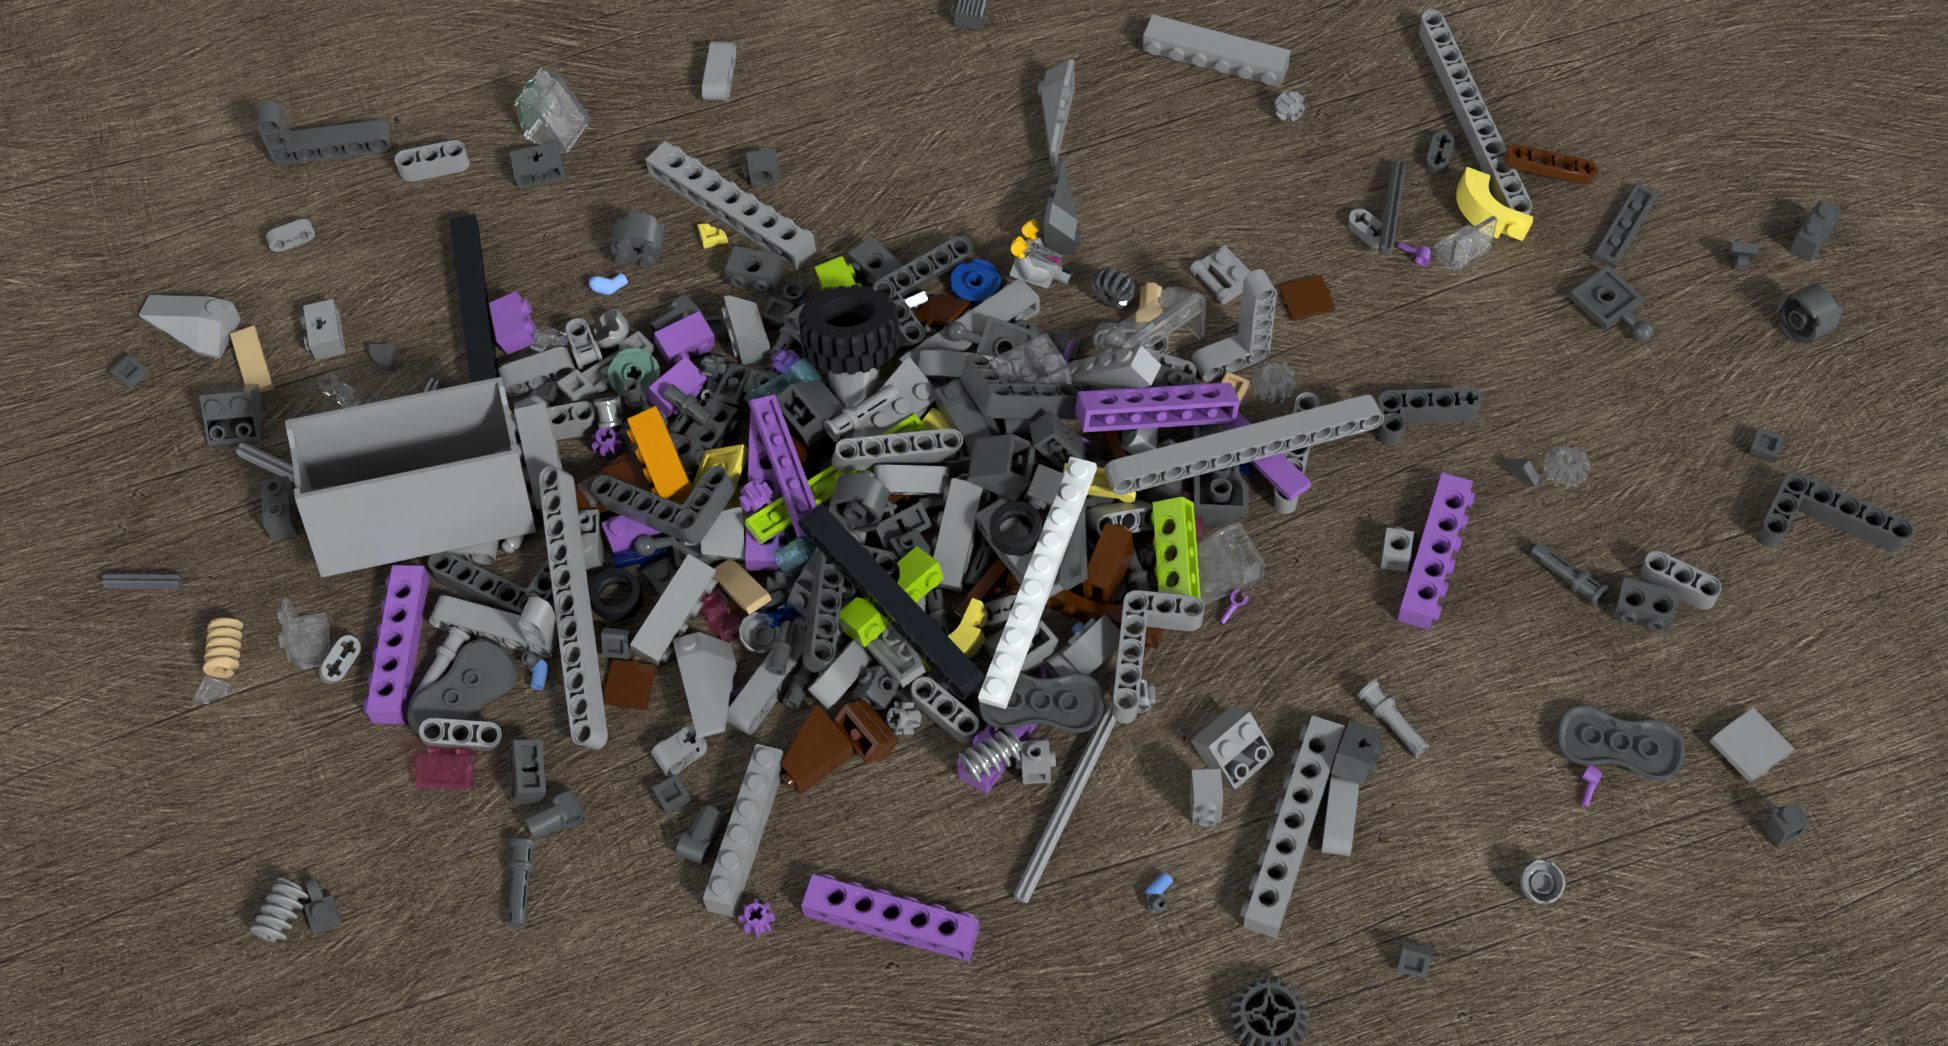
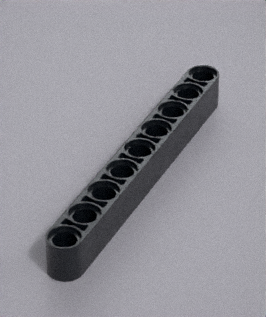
(474, 298)
(891, 601)

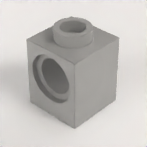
(1393, 558)

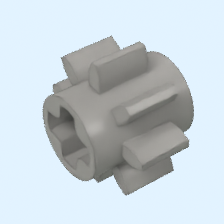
(1289, 106)
(1146, 697)
(904, 718)

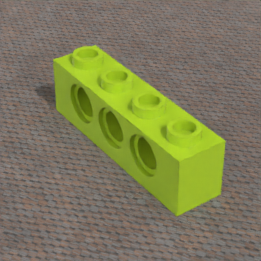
(1183, 539)

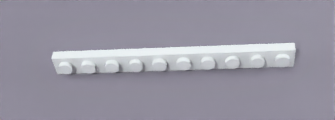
(1037, 583)

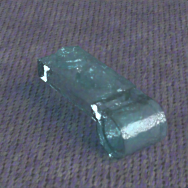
(799, 372)
(794, 552)

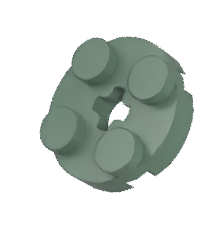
(633, 358)

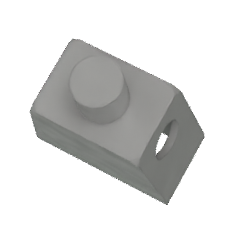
(725, 537)

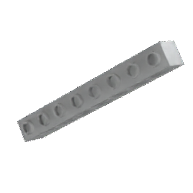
(731, 205)
(1268, 918)

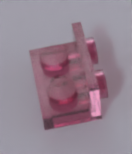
(446, 770)

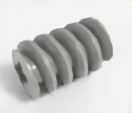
(991, 754)
(278, 911)

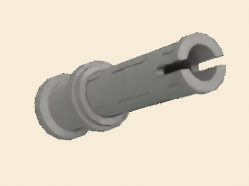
(851, 418)
(445, 657)
(1385, 709)

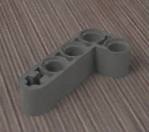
(1459, 404)

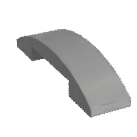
(943, 364)
(595, 379)

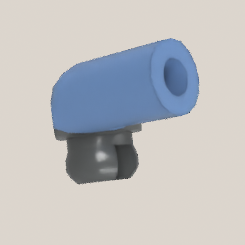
(537, 667)
(1155, 893)

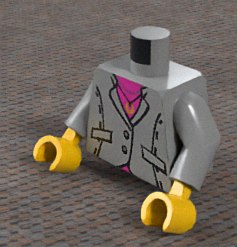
(1034, 261)

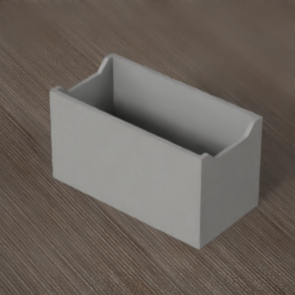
(409, 477)

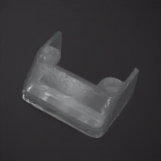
(1158, 320)

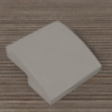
(1751, 745)

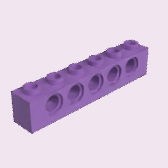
(1156, 407)
(756, 555)
(1421, 611)
(393, 707)
(900, 929)

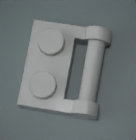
(1227, 269)

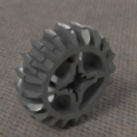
(1257, 1015)

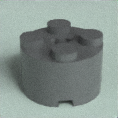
(637, 240)
(1809, 313)
(859, 501)

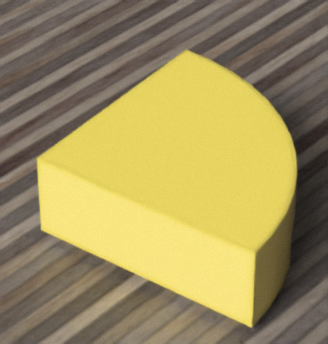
(711, 236)

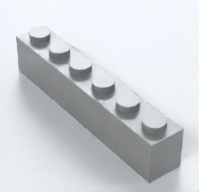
(1216, 50)
(1010, 304)
(744, 831)

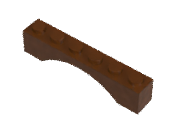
(1077, 607)

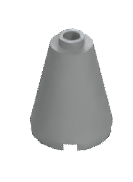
(855, 388)

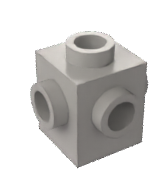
(1036, 761)

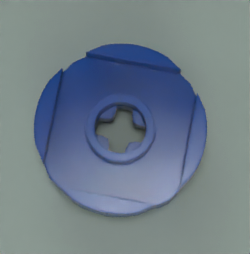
(971, 272)

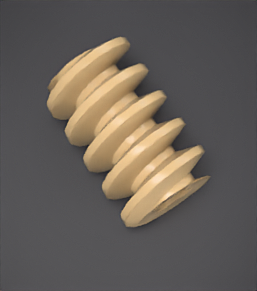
(222, 647)

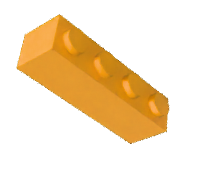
(660, 456)

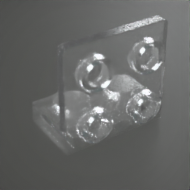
(1466, 244)
(304, 636)

